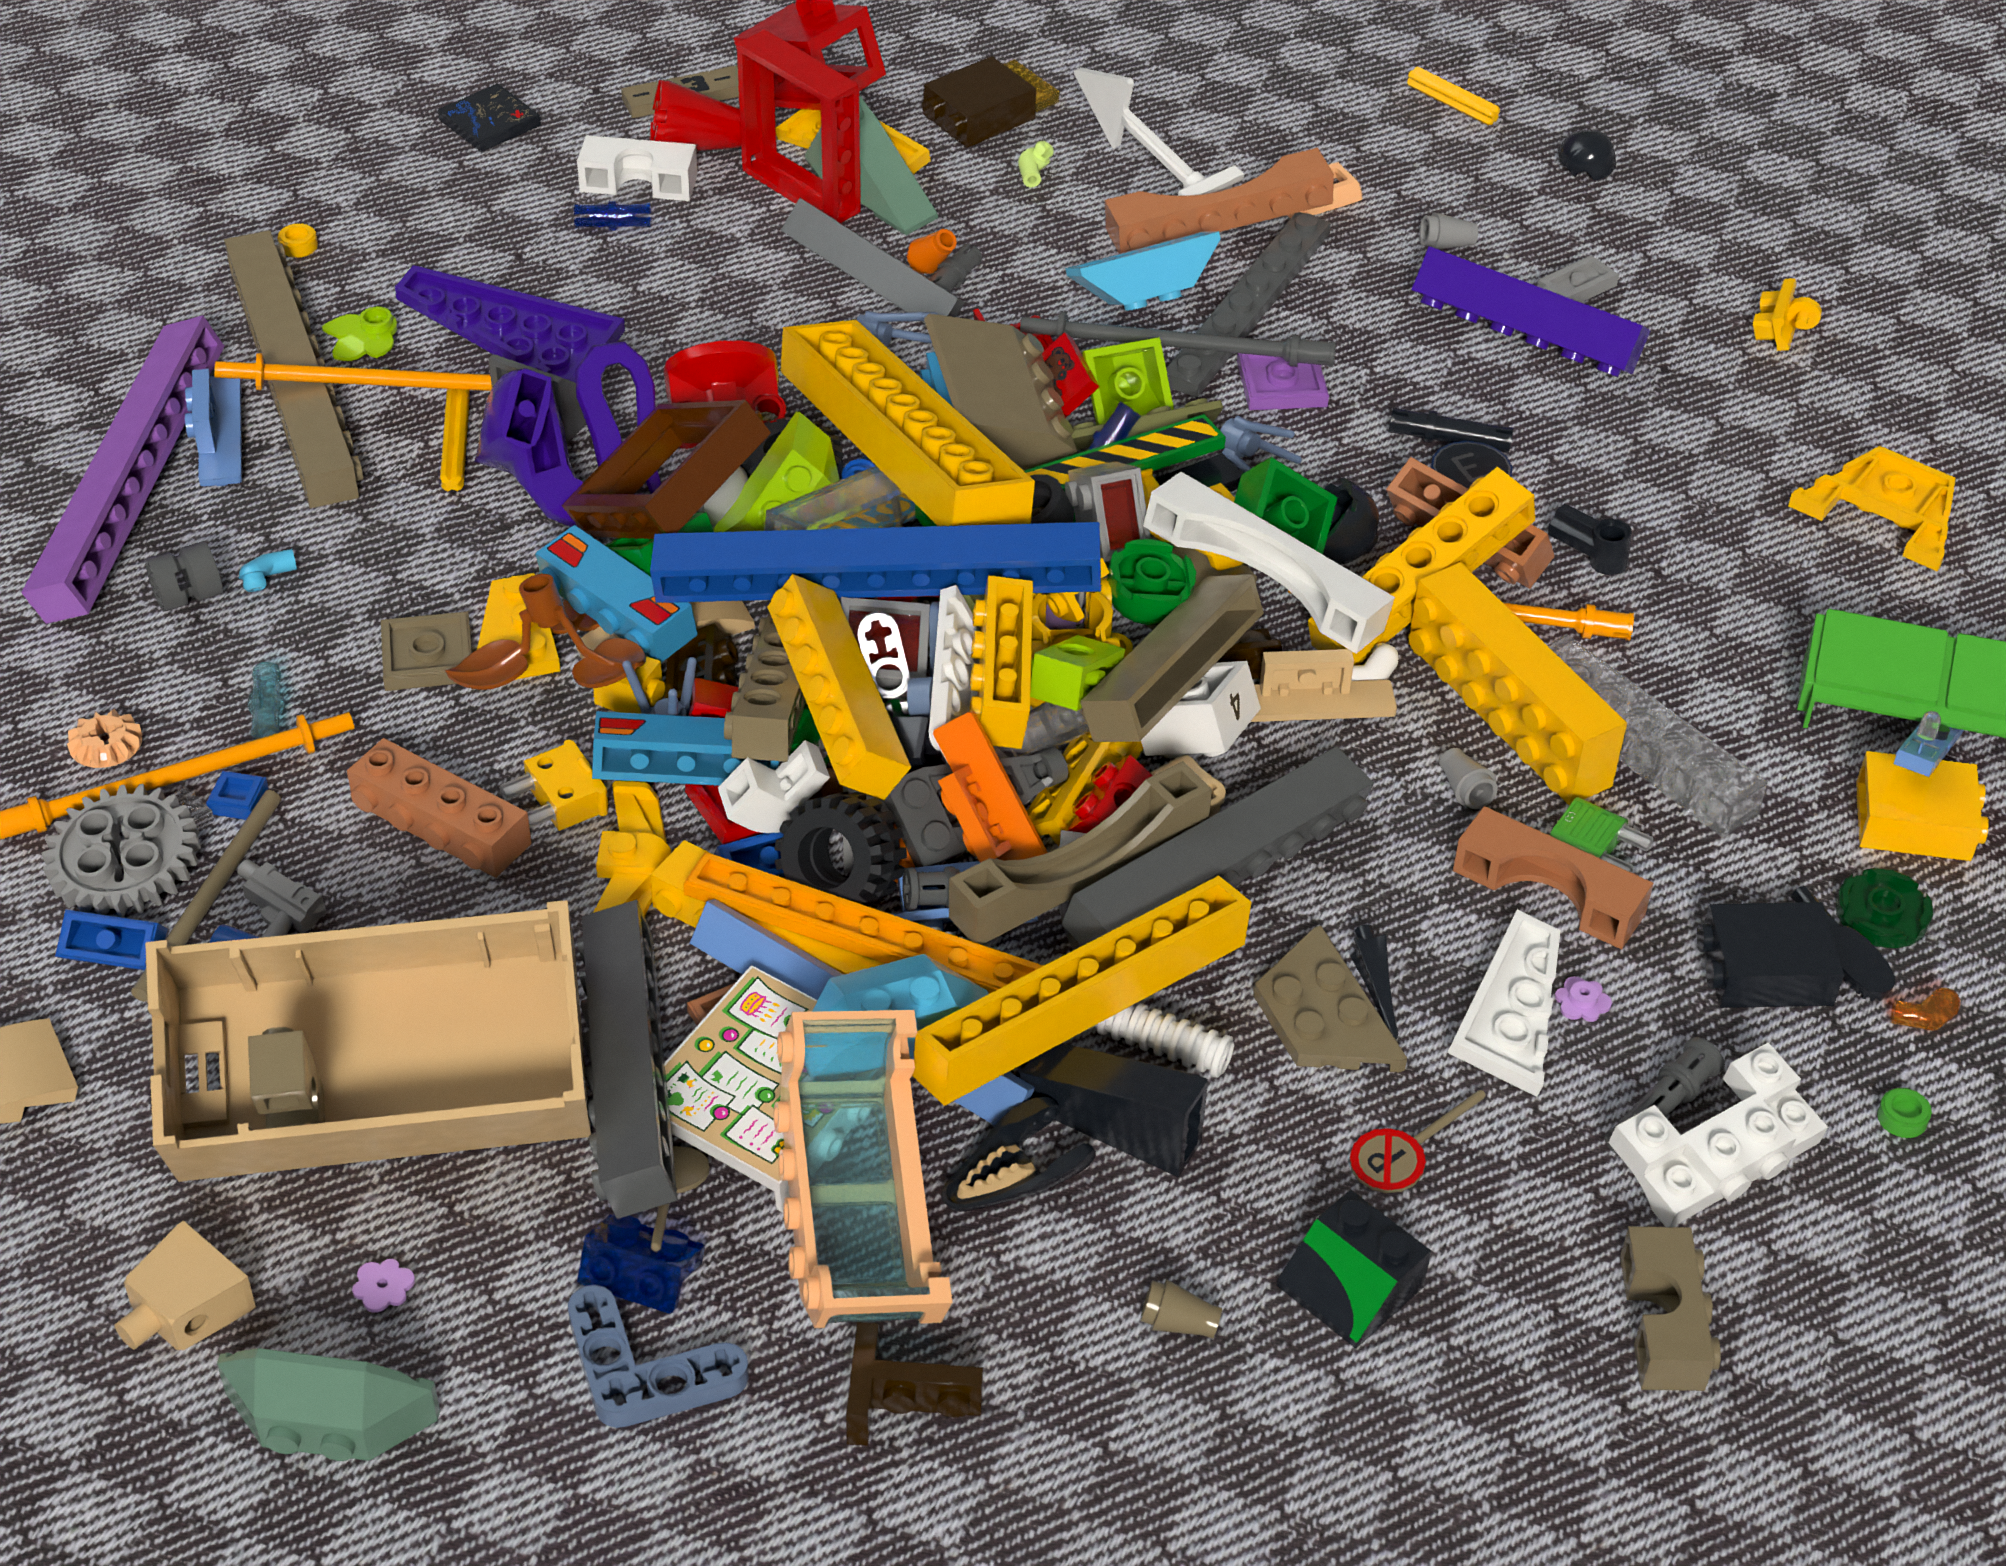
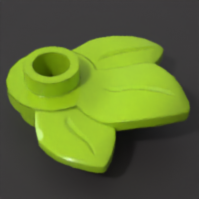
(362, 334)

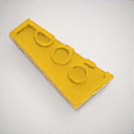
(805, 124)

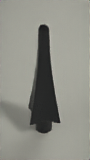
(1372, 964)

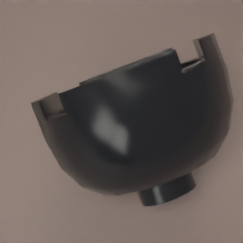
(1353, 523)

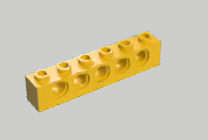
(1448, 539)

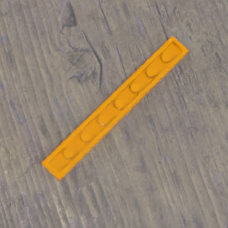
(847, 922)

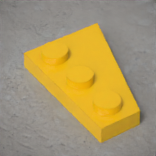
(504, 623)

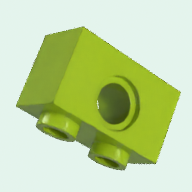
(1071, 670)

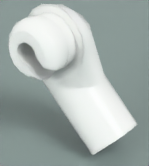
(1379, 664)

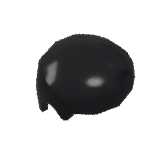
(1588, 152)

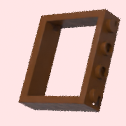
(607, 498)

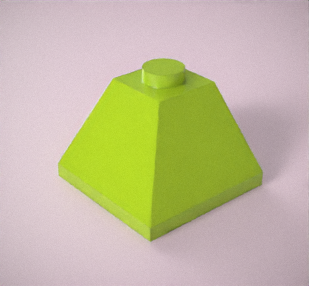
(1129, 374)

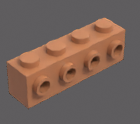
(1422, 492)
(439, 807)

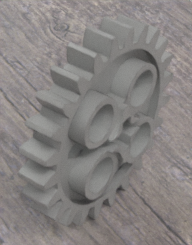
(154, 854)

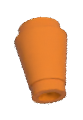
(930, 250)

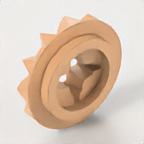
(90, 751)

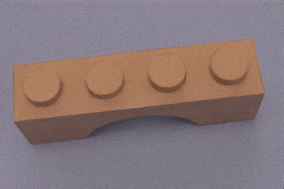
(1505, 851)

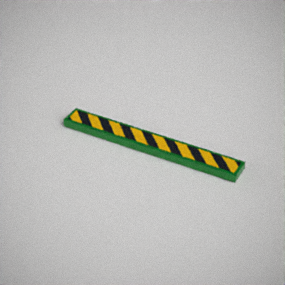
(1146, 450)

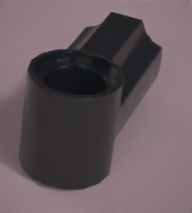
(1603, 540)

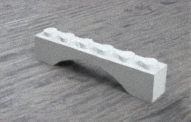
(1337, 599)

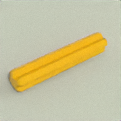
(1453, 96)

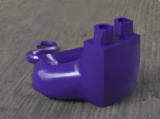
(527, 436)

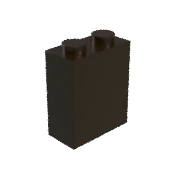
(979, 101)

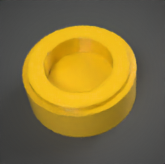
(298, 240)

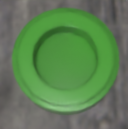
(1904, 1112)

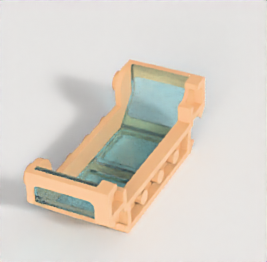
(855, 1170)

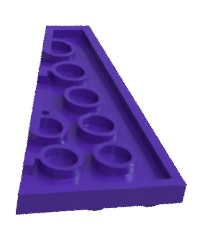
(509, 322)

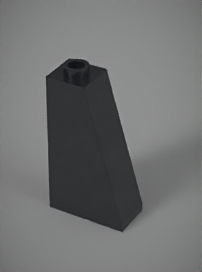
(1123, 1102)

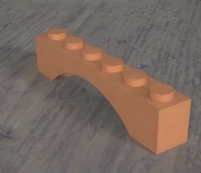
(1289, 187)

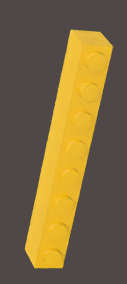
(1079, 990)

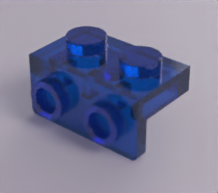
(621, 1260)

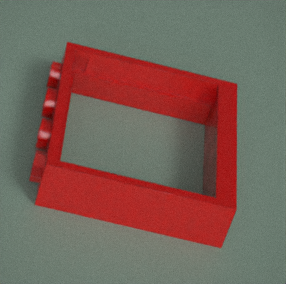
(839, 188)

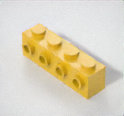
(1004, 660)

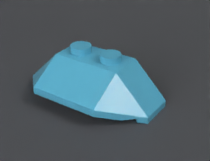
(1147, 271)
(905, 984)

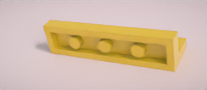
(1054, 805)

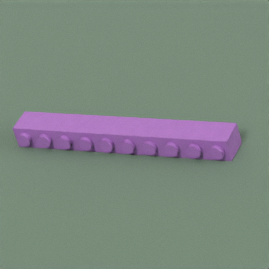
(121, 474)

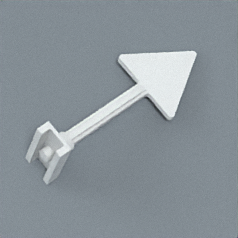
(1110, 100)

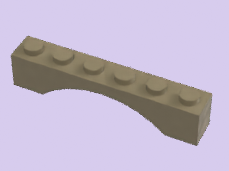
(1010, 892)

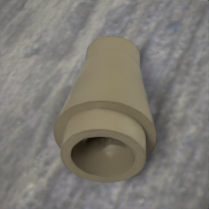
(1179, 1311)

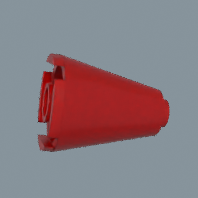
(693, 119)

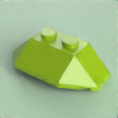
(792, 467)

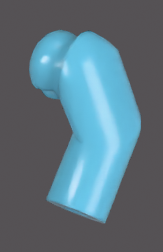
(268, 564)

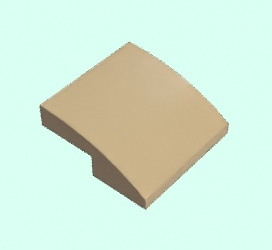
(32, 1069)

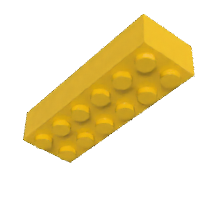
(1516, 684)

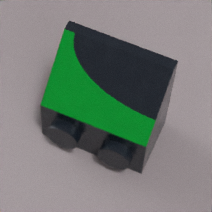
(1355, 1269)

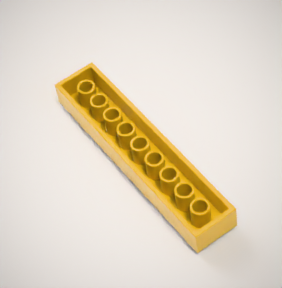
(905, 426)

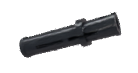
(1442, 428)

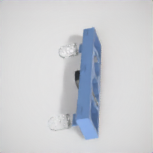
(1927, 745)

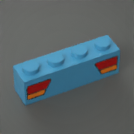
(615, 594)
(663, 749)

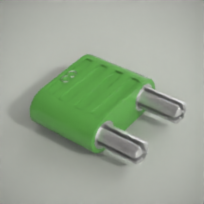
(1598, 832)

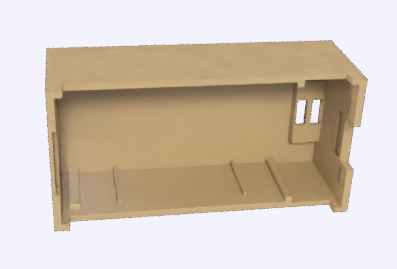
(415, 1028)

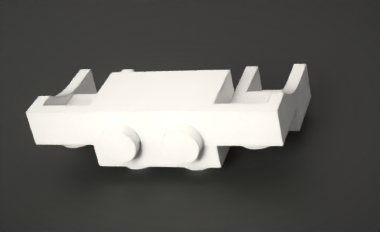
(1728, 1150)

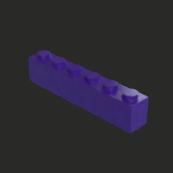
(1531, 311)

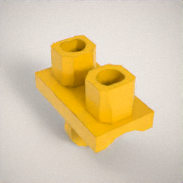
(1784, 314)

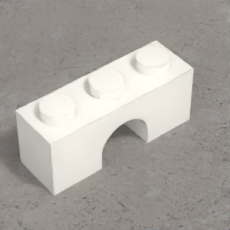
(611, 161)

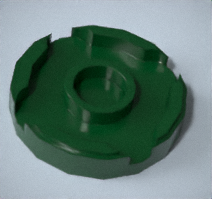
(1884, 908)

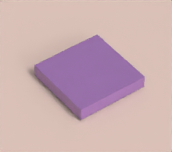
(1276, 385)

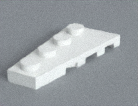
(952, 661)
(1512, 1007)

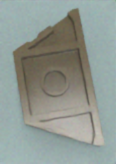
(1323, 1010)

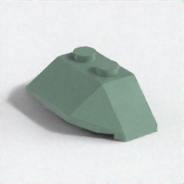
(326, 1403)

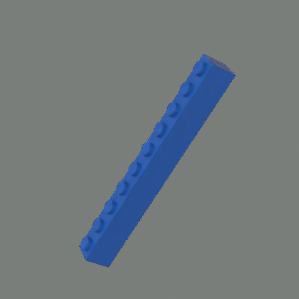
(875, 560)

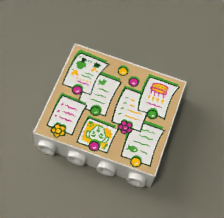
(730, 1077)

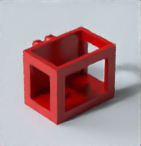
(811, 27)

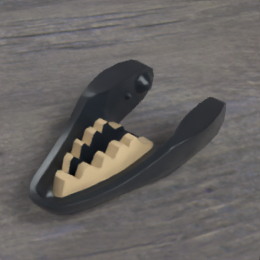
(1002, 1170)

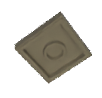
(422, 648)

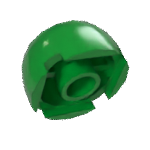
(1149, 580)

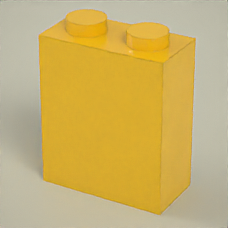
(1920, 812)

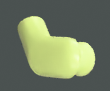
(1033, 161)

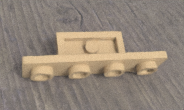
(1318, 687)

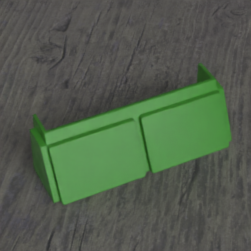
(1904, 672)

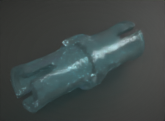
(266, 700)

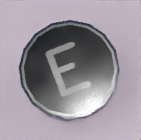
(1469, 461)

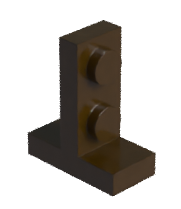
(904, 1387)

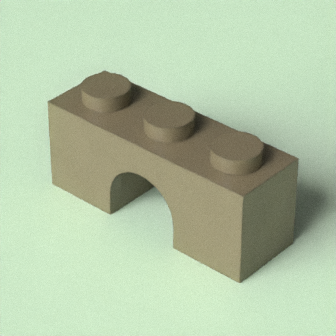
(284, 1079)
(1677, 1346)

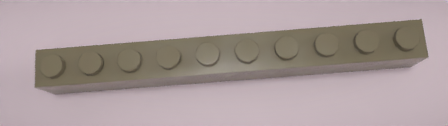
(283, 337)

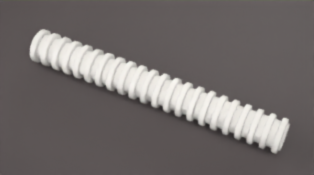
(1168, 1037)

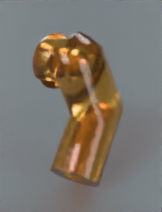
(1930, 1014)

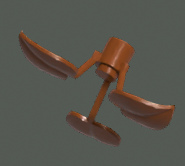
(504, 659)

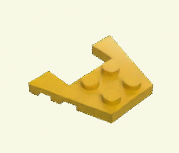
(1895, 489)

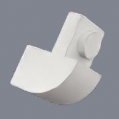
(765, 797)

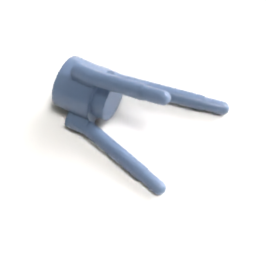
(883, 331)
(1244, 441)
(668, 705)

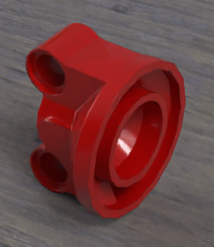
(725, 373)

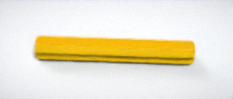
(454, 439)

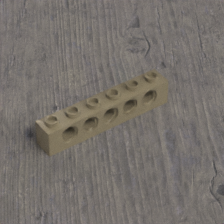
(767, 701)

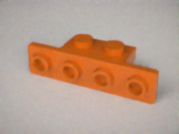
(983, 795)

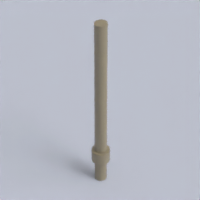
(216, 879)

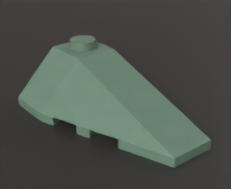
(885, 178)

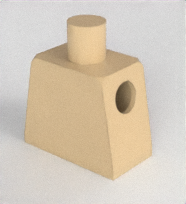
(183, 1292)

